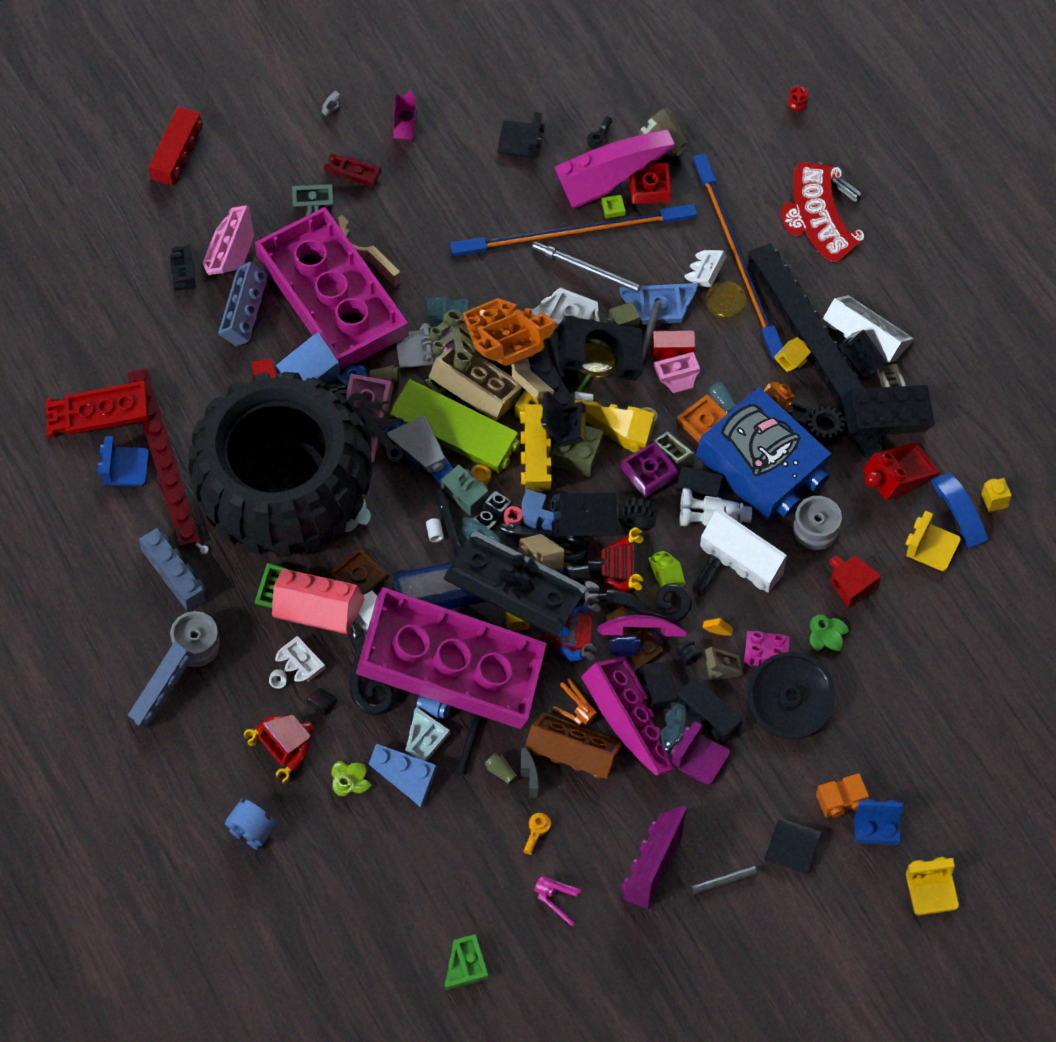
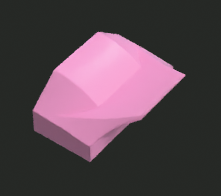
(678, 372)

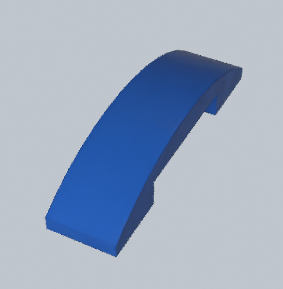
(962, 509)

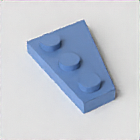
(405, 772)

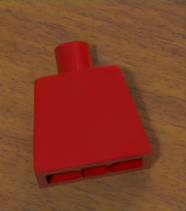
(853, 579)

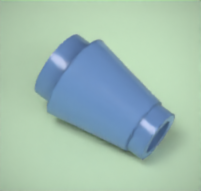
(433, 707)

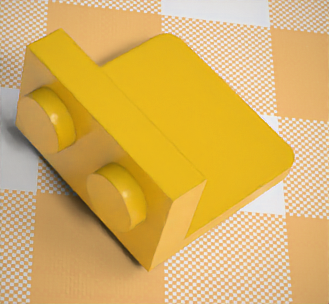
(931, 544)
(932, 886)

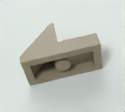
(722, 664)

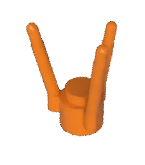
(585, 712)

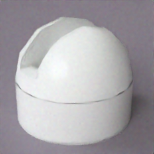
(273, 679)

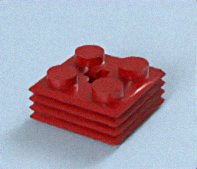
(658, 191)

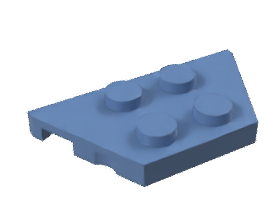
(674, 300)

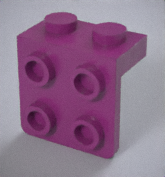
(698, 755)

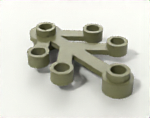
(454, 320)

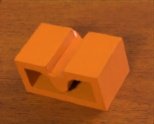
(841, 796)

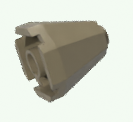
(666, 121)

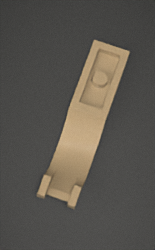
(374, 257)
(528, 380)

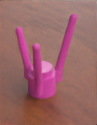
(548, 887)

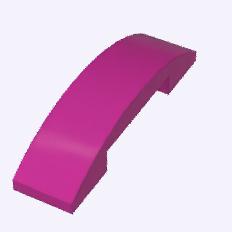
(616, 625)

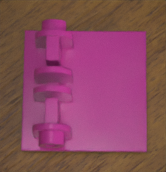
(764, 645)

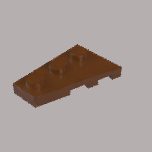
(649, 647)

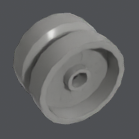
(817, 522)
(197, 634)

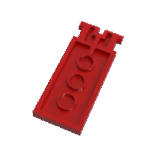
(97, 409)

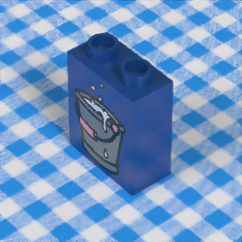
(764, 456)

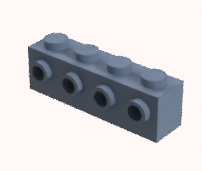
(243, 304)
(172, 569)

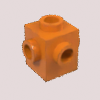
(780, 394)

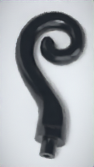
(515, 533)
(621, 597)
(357, 638)

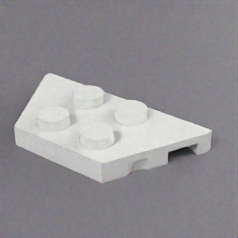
(567, 303)

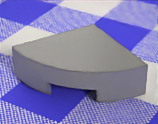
(332, 103)

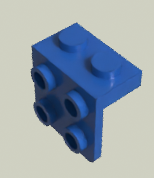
(122, 464)

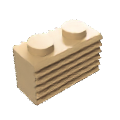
(542, 551)

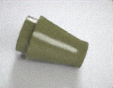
(387, 373)
(500, 767)

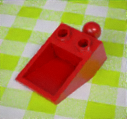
(899, 470)

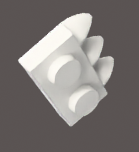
(706, 269)
(300, 659)

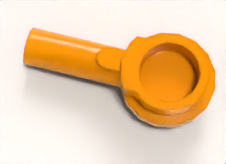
(539, 825)

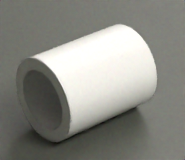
(582, 396)
(434, 530)

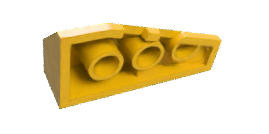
(627, 427)

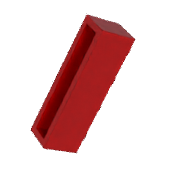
(175, 145)

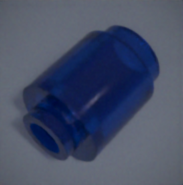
(625, 645)

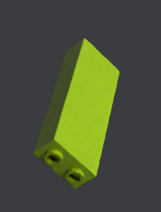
(458, 426)

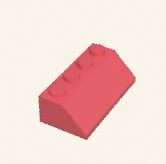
(316, 601)

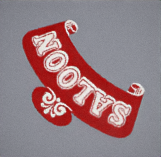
(817, 213)

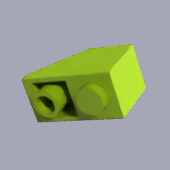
(666, 569)

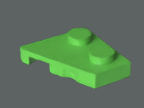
(465, 963)

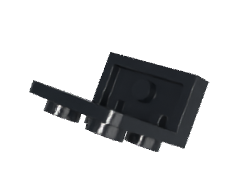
(521, 138)
(562, 422)

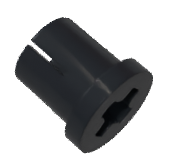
(577, 573)

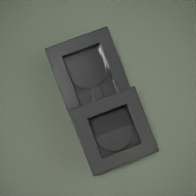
(528, 770)

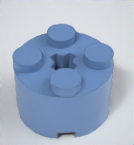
(251, 823)

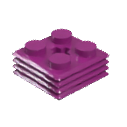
(651, 458)

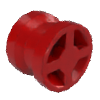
(801, 95)

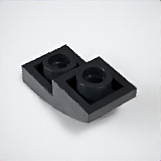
(493, 510)

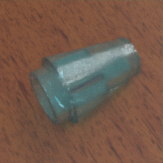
(721, 395)

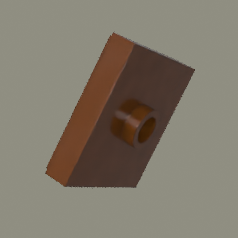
(361, 571)

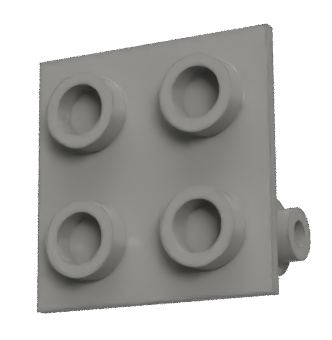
(416, 348)

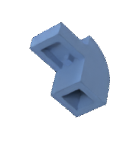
(534, 511)

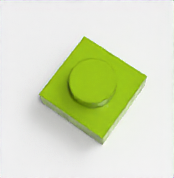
(613, 206)

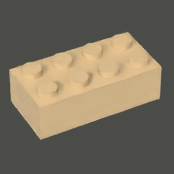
(479, 384)

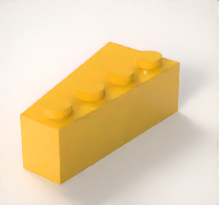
(537, 450)

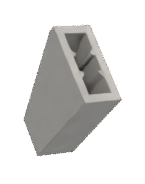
(420, 443)

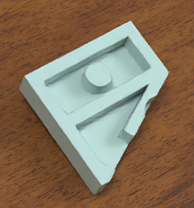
(425, 736)

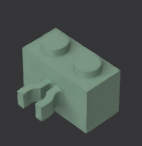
(312, 196)
(465, 489)

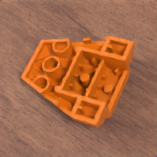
(507, 333)

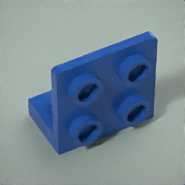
(878, 822)

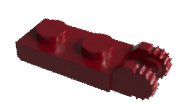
(353, 169)

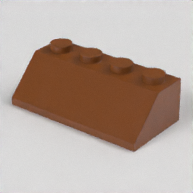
(573, 745)

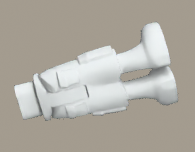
(709, 506)

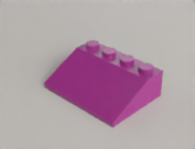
(654, 857)

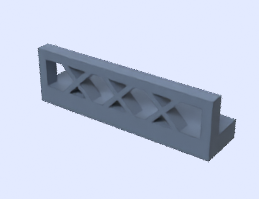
(160, 685)

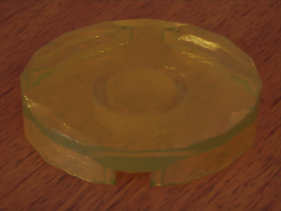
(726, 299)
(598, 360)

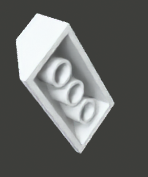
(851, 316)
(743, 551)

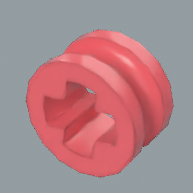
(513, 510)

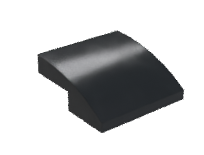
(792, 845)

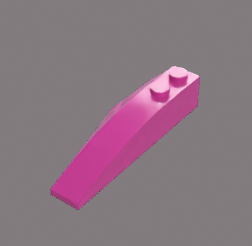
(605, 167)
(625, 709)

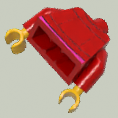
(284, 739)

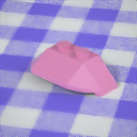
(230, 242)

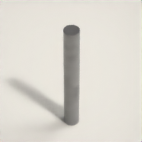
(650, 327)
(723, 880)

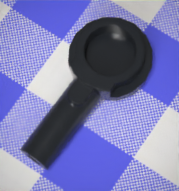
(598, 139)

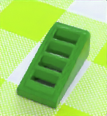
(270, 568)

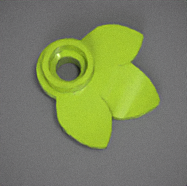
(351, 776)

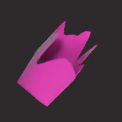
(401, 128)

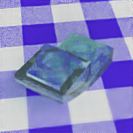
(439, 306)
(471, 525)
(675, 726)

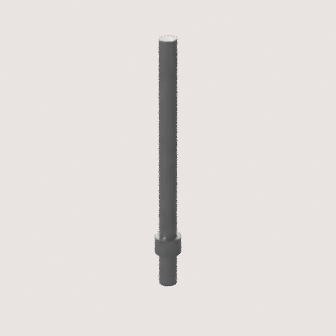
(552, 252)

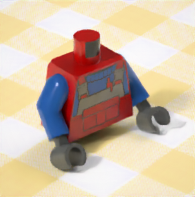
(575, 636)

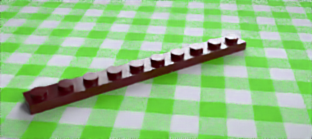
(167, 467)

